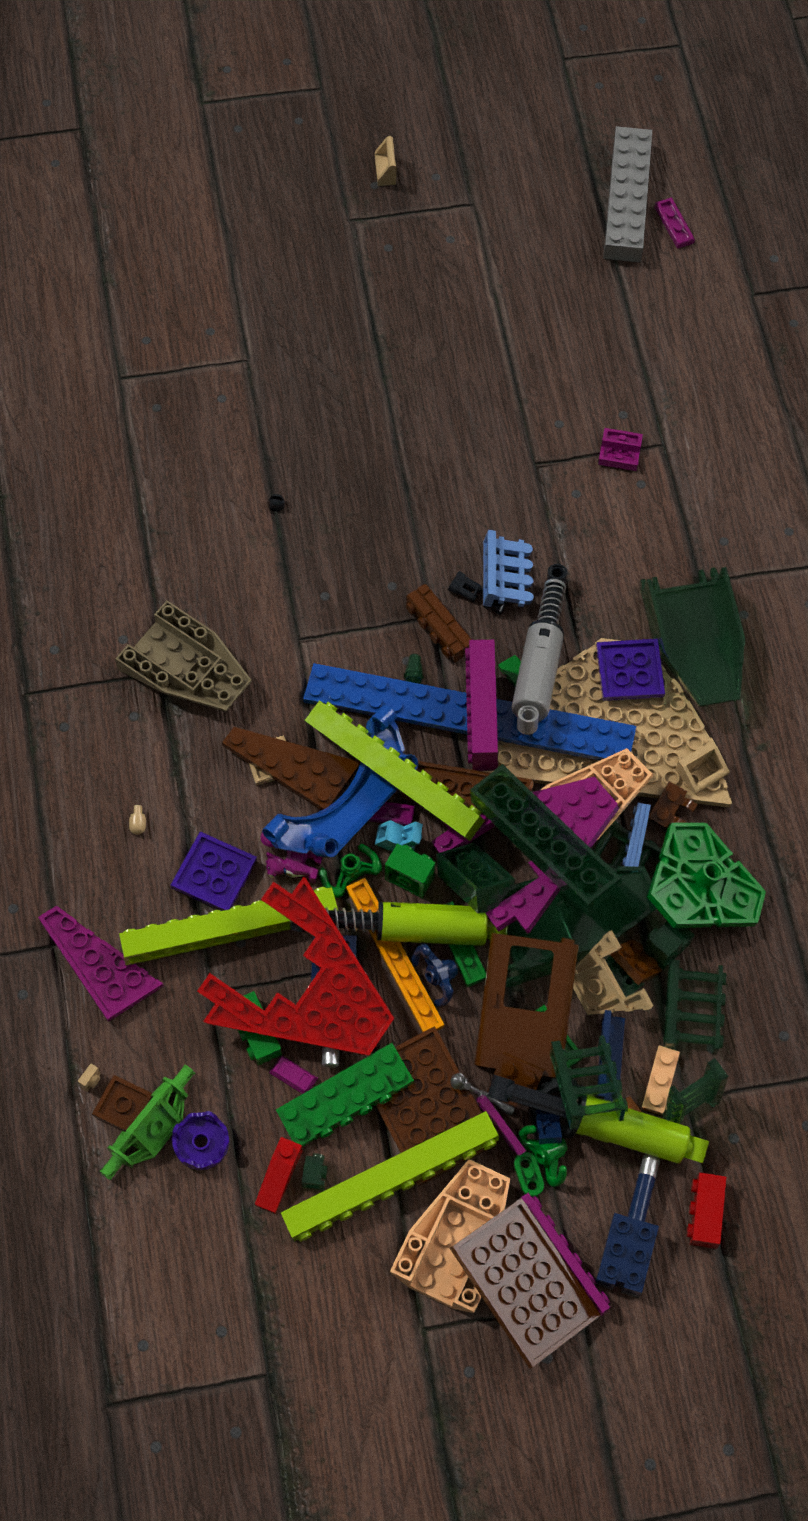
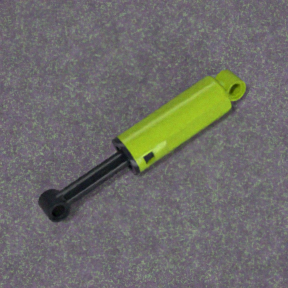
(637, 1131)

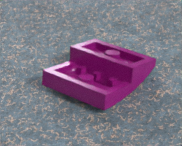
(620, 449)

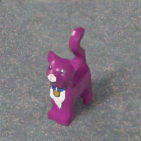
(293, 865)

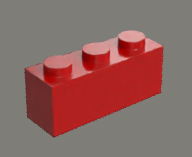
(707, 1210)

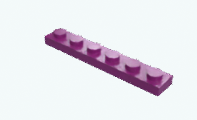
(574, 1263)

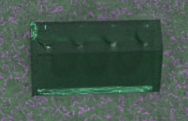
(474, 876)

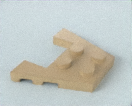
(597, 985)

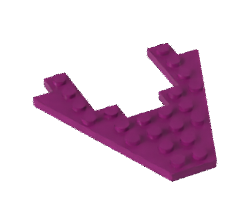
(583, 808)

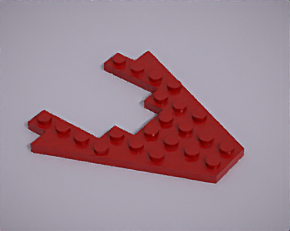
(338, 1006)

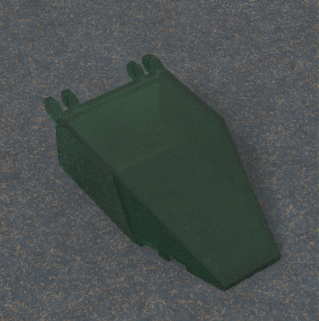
(699, 635)
(568, 921)

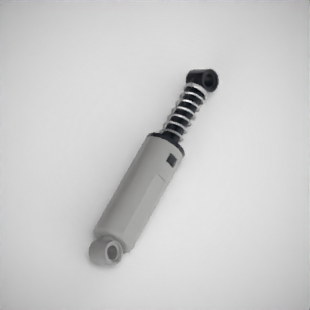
(541, 656)

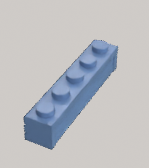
(637, 835)

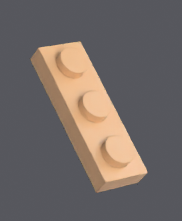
(660, 1080)

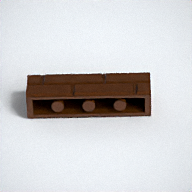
(438, 622)

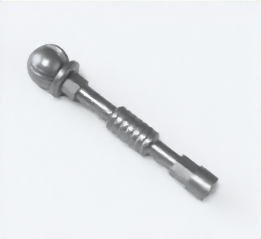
(459, 1082)

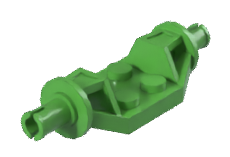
(152, 1125)

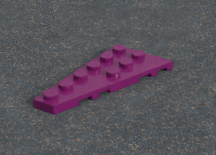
(98, 965)

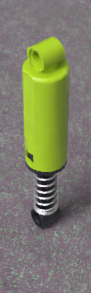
(418, 923)

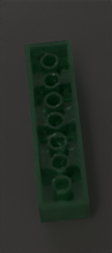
(545, 840)

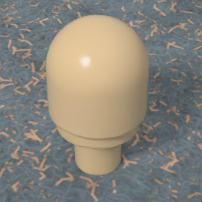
(137, 821)

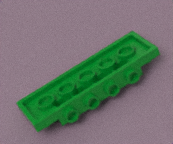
(345, 1096)

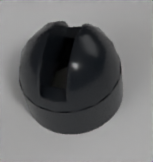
(275, 503)

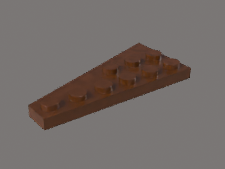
(304, 770)

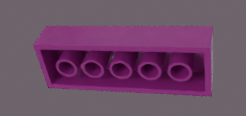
(481, 705)

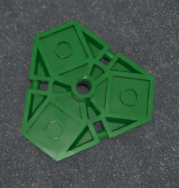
(695, 882)

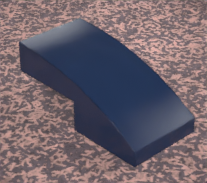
(548, 1127)

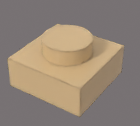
(89, 1078)

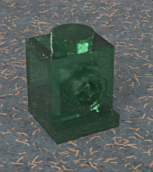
(314, 1172)

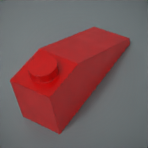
(278, 1174)

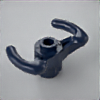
(437, 972)

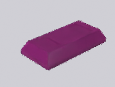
(293, 1075)

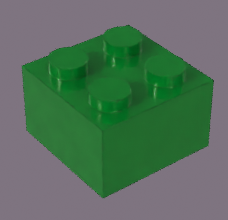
(410, 870)

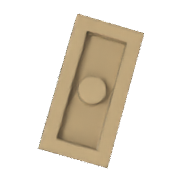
(385, 163)
(697, 757)

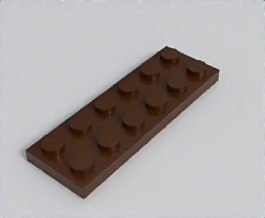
(458, 779)

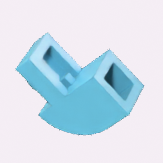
(392, 833)

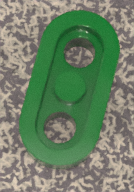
(529, 1175)

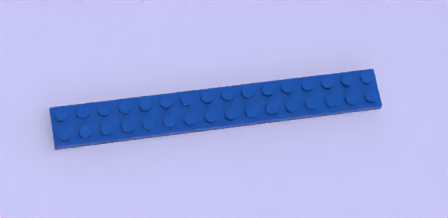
(448, 711)

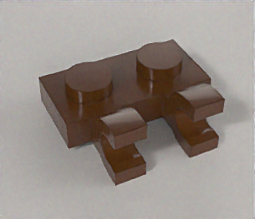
(668, 803)

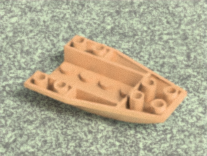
(619, 774)
(461, 1208)

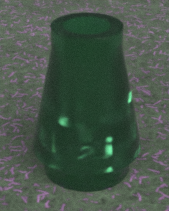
(414, 670)

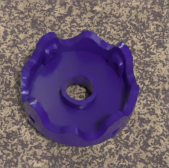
(194, 1126)

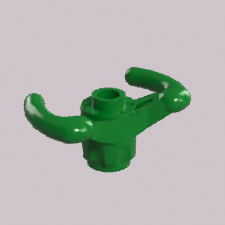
(351, 869)
(546, 1154)

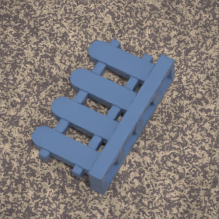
(492, 576)

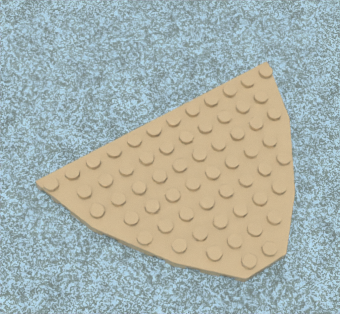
(663, 735)

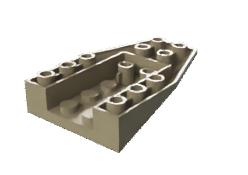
(185, 661)

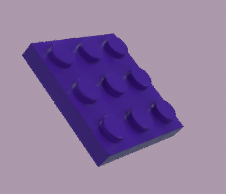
(630, 669)
(213, 872)

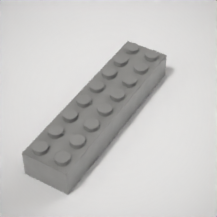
(628, 194)

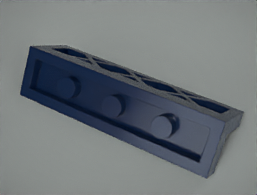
(613, 1032)

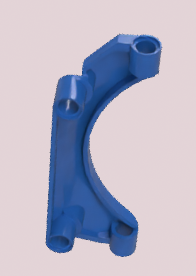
(351, 811)

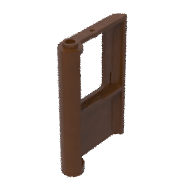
(523, 1031)

